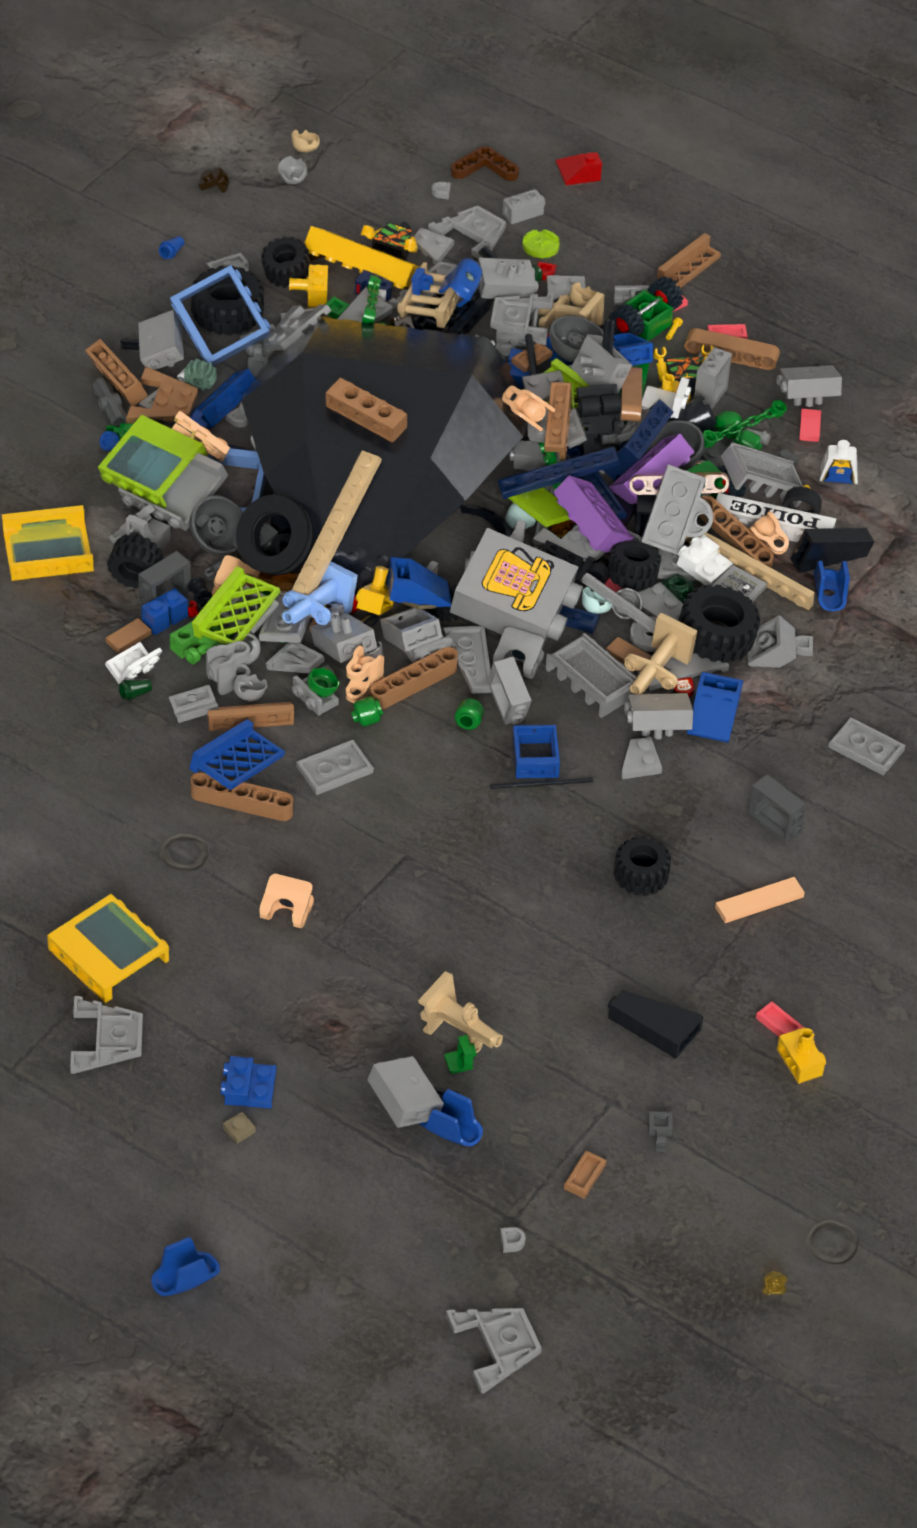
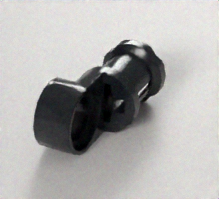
(199, 590)

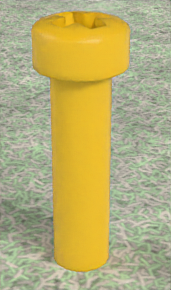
(677, 322)

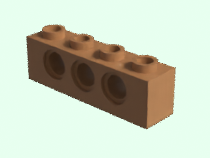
(116, 373)
(366, 409)

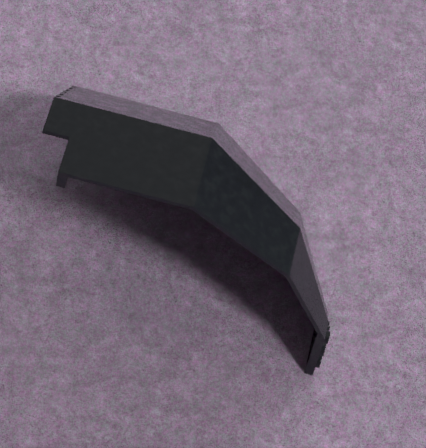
(451, 438)

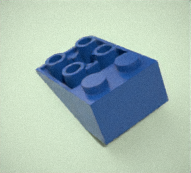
(416, 584)
(715, 706)

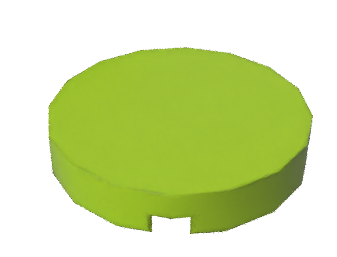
(541, 244)

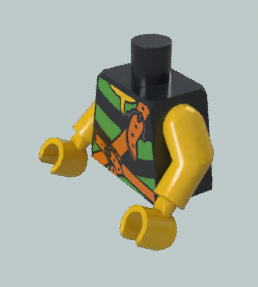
(392, 239)
(680, 367)

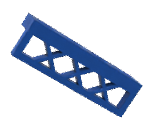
(225, 397)

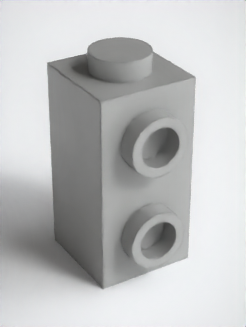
(523, 206)

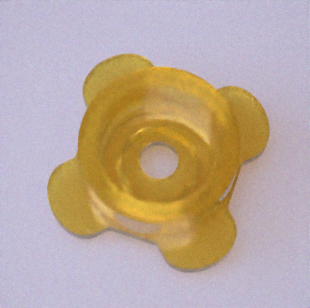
(774, 1283)

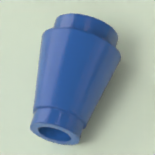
(170, 247)

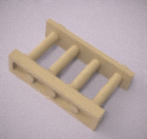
(446, 304)

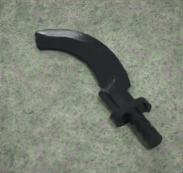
(492, 517)

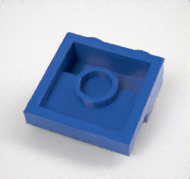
(248, 1083)

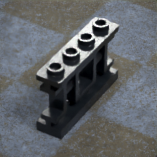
(462, 322)

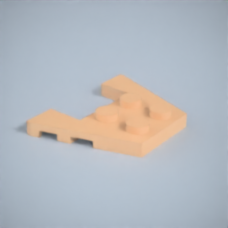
(214, 446)

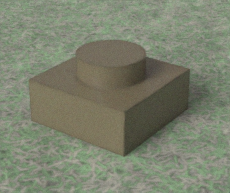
(239, 1127)

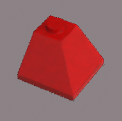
(580, 168)

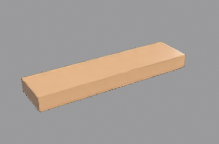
(759, 899)

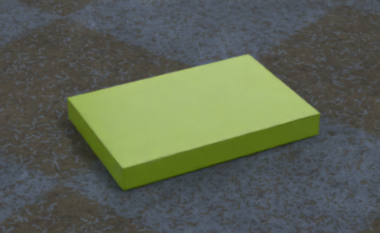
(541, 506)

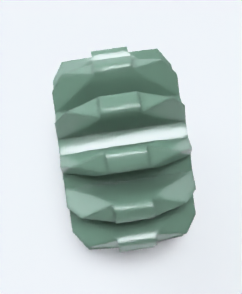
(200, 374)

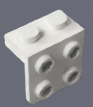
(673, 400)
(132, 662)

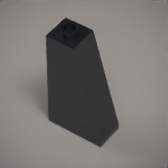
(830, 547)
(655, 1022)

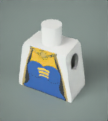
(840, 464)

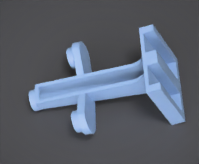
(335, 587)

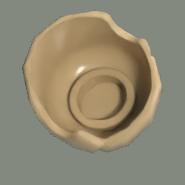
(305, 142)
(580, 296)

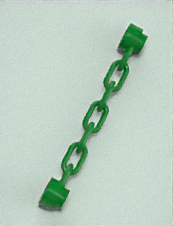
(370, 309)
(776, 410)

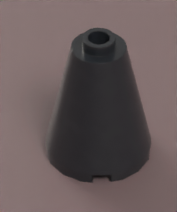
(698, 414)

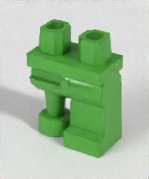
(184, 643)

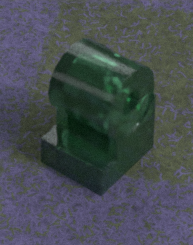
(679, 586)

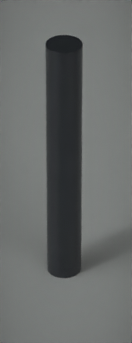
(531, 354)

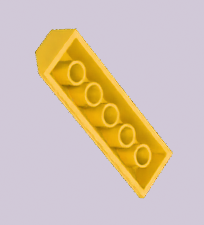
(359, 256)

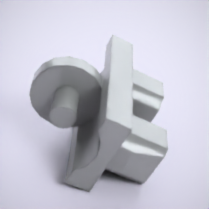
(624, 293)

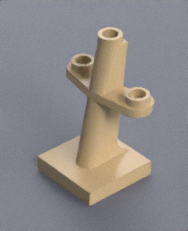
(592, 311)
(671, 640)
(442, 1006)

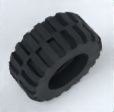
(226, 316)
(723, 606)

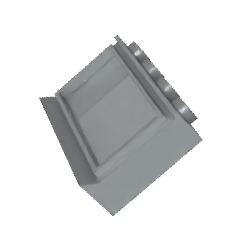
(762, 468)
(594, 672)

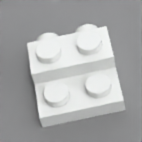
(703, 560)

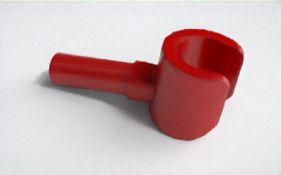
(192, 610)

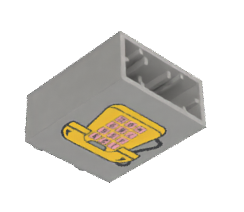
(516, 588)

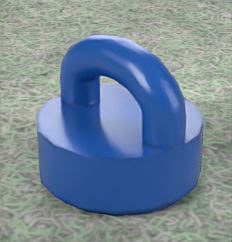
(108, 440)

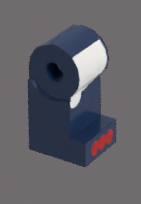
(362, 282)

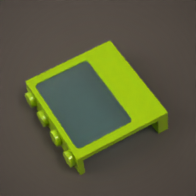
(149, 459)

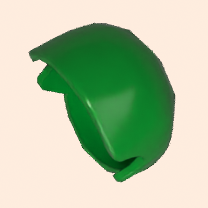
(727, 418)
(322, 682)

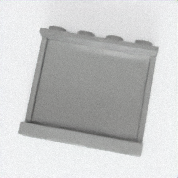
(195, 483)

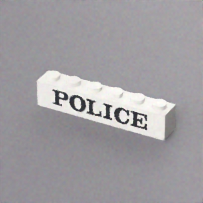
(791, 521)

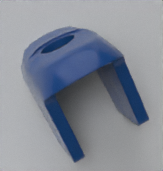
(459, 282)
(834, 580)
(455, 1120)
(183, 1268)

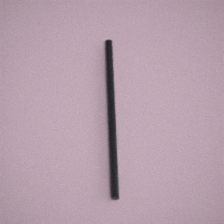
(540, 783)

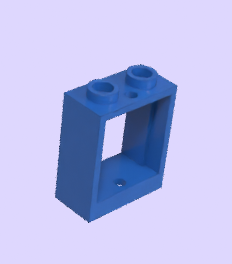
(633, 348)
(536, 766)

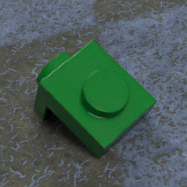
(462, 1058)

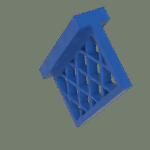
(225, 746)

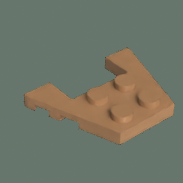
(170, 398)

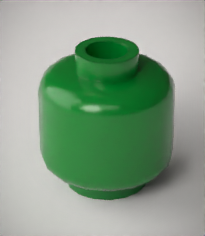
(748, 439)
(367, 711)
(469, 714)

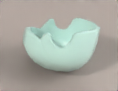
(516, 513)
(594, 602)

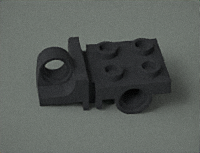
(599, 413)
(597, 570)

